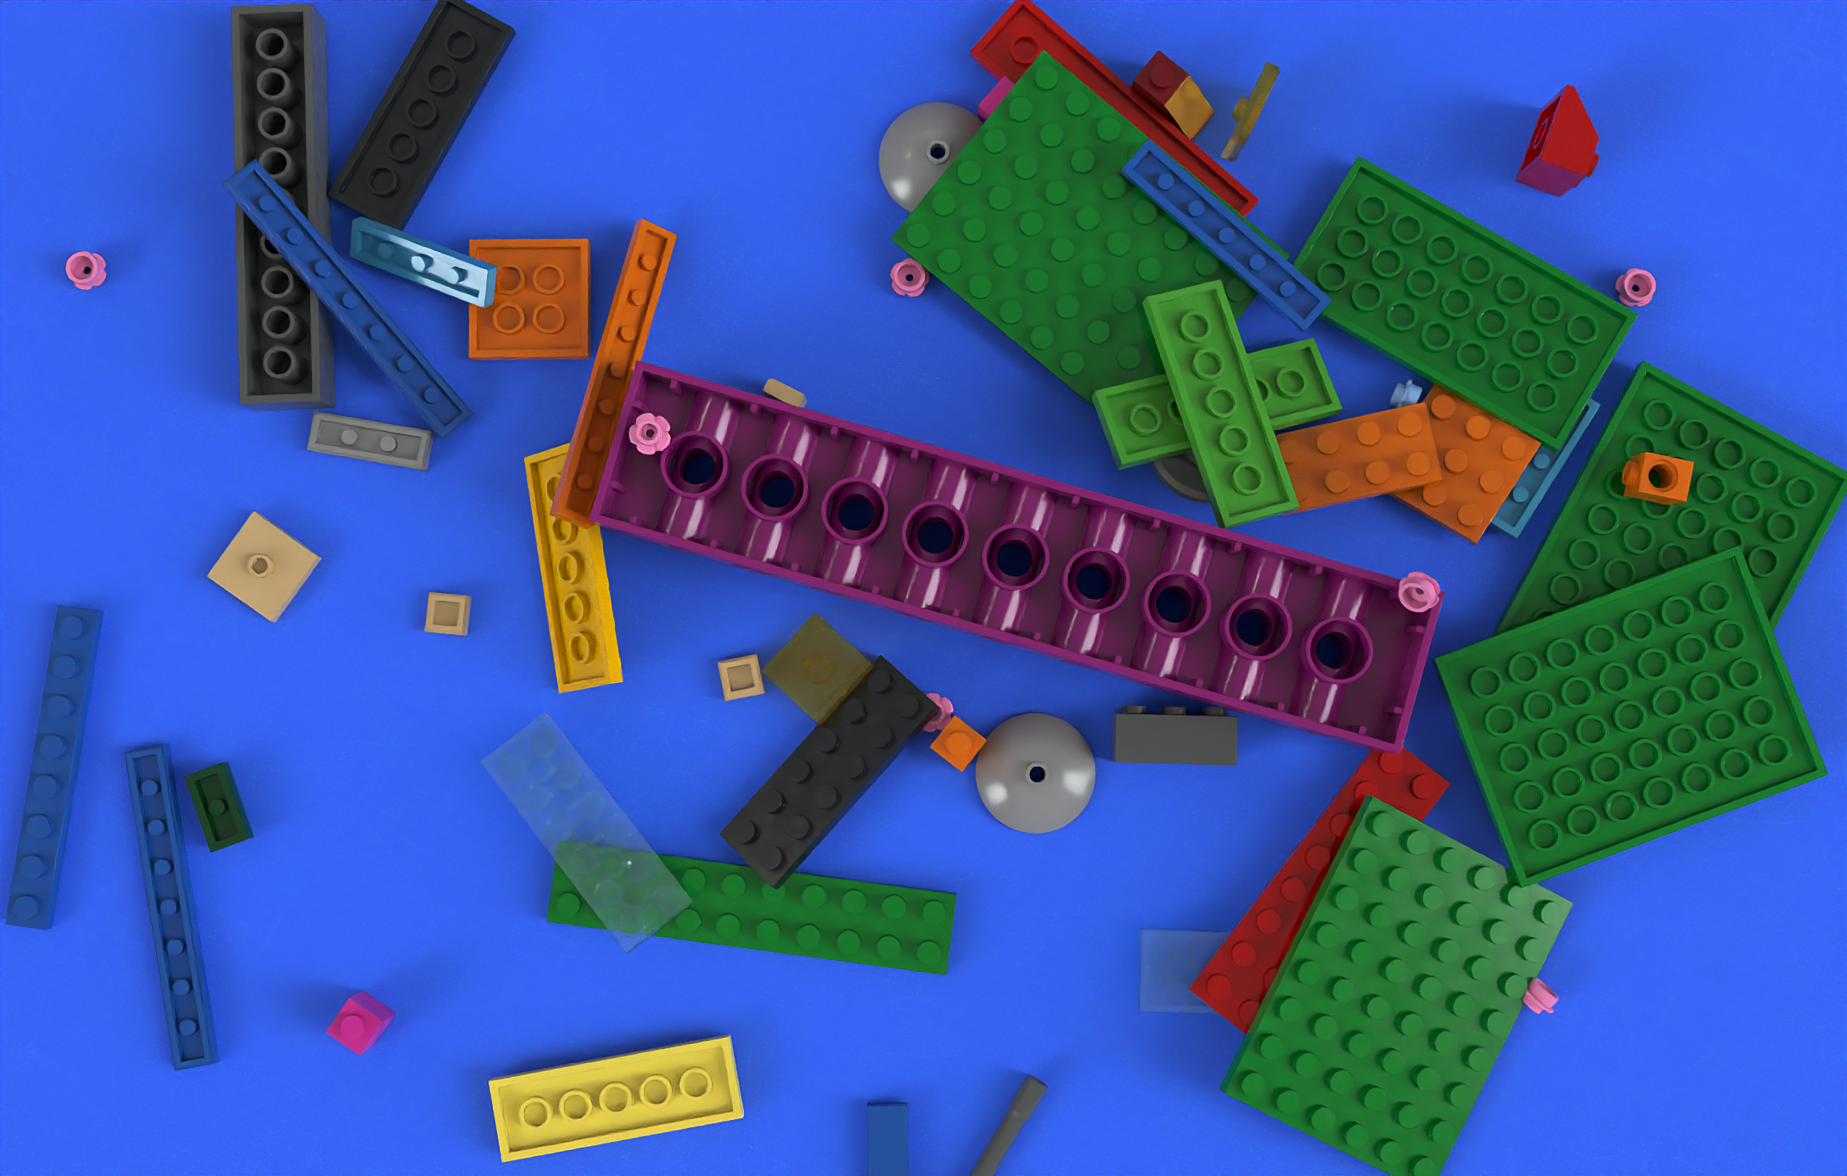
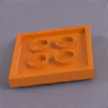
(538, 300)
(1477, 462)

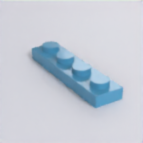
(423, 262)
(1537, 479)

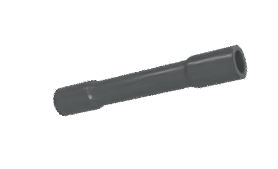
(1019, 1112)

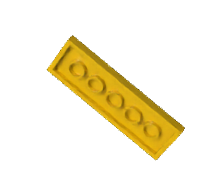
(572, 584)

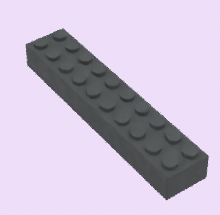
(284, 126)

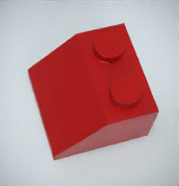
(1560, 146)

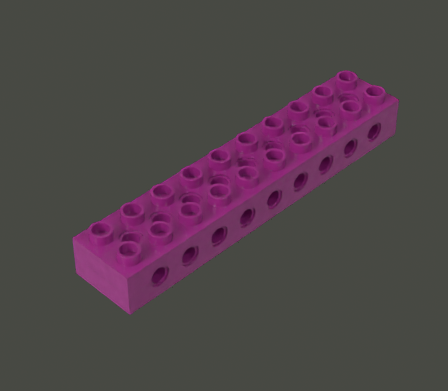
(1062, 529)

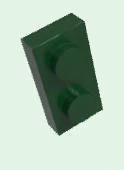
(219, 806)

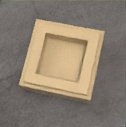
(784, 393)
(448, 613)
(741, 677)

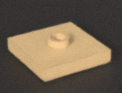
(264, 566)

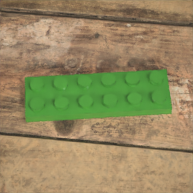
(1220, 404)
(1147, 426)

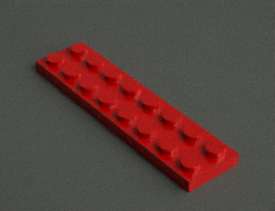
(1027, 31)
(1249, 958)

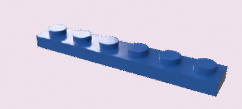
(1225, 235)

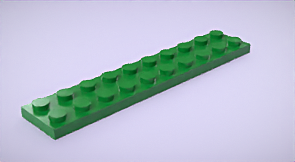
(802, 918)

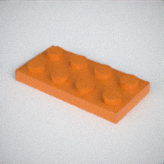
(1361, 457)

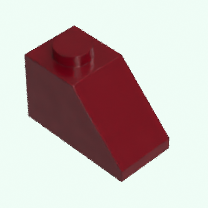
(1173, 94)

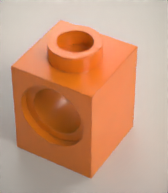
(1674, 477)

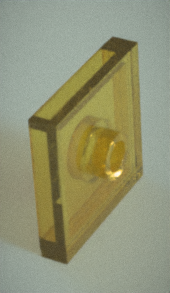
(1248, 111)
(817, 668)

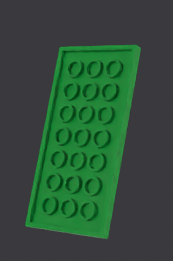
(1461, 304)

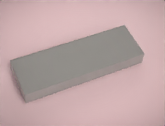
(370, 441)

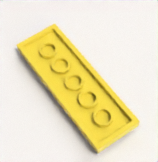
(616, 1098)

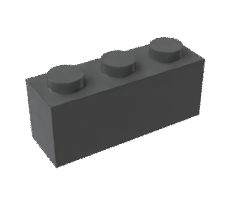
(1174, 736)

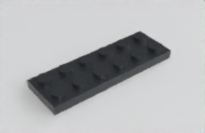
(422, 113)
(829, 773)

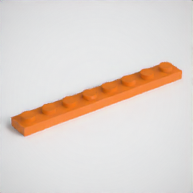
(612, 370)

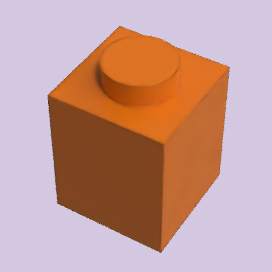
(958, 743)

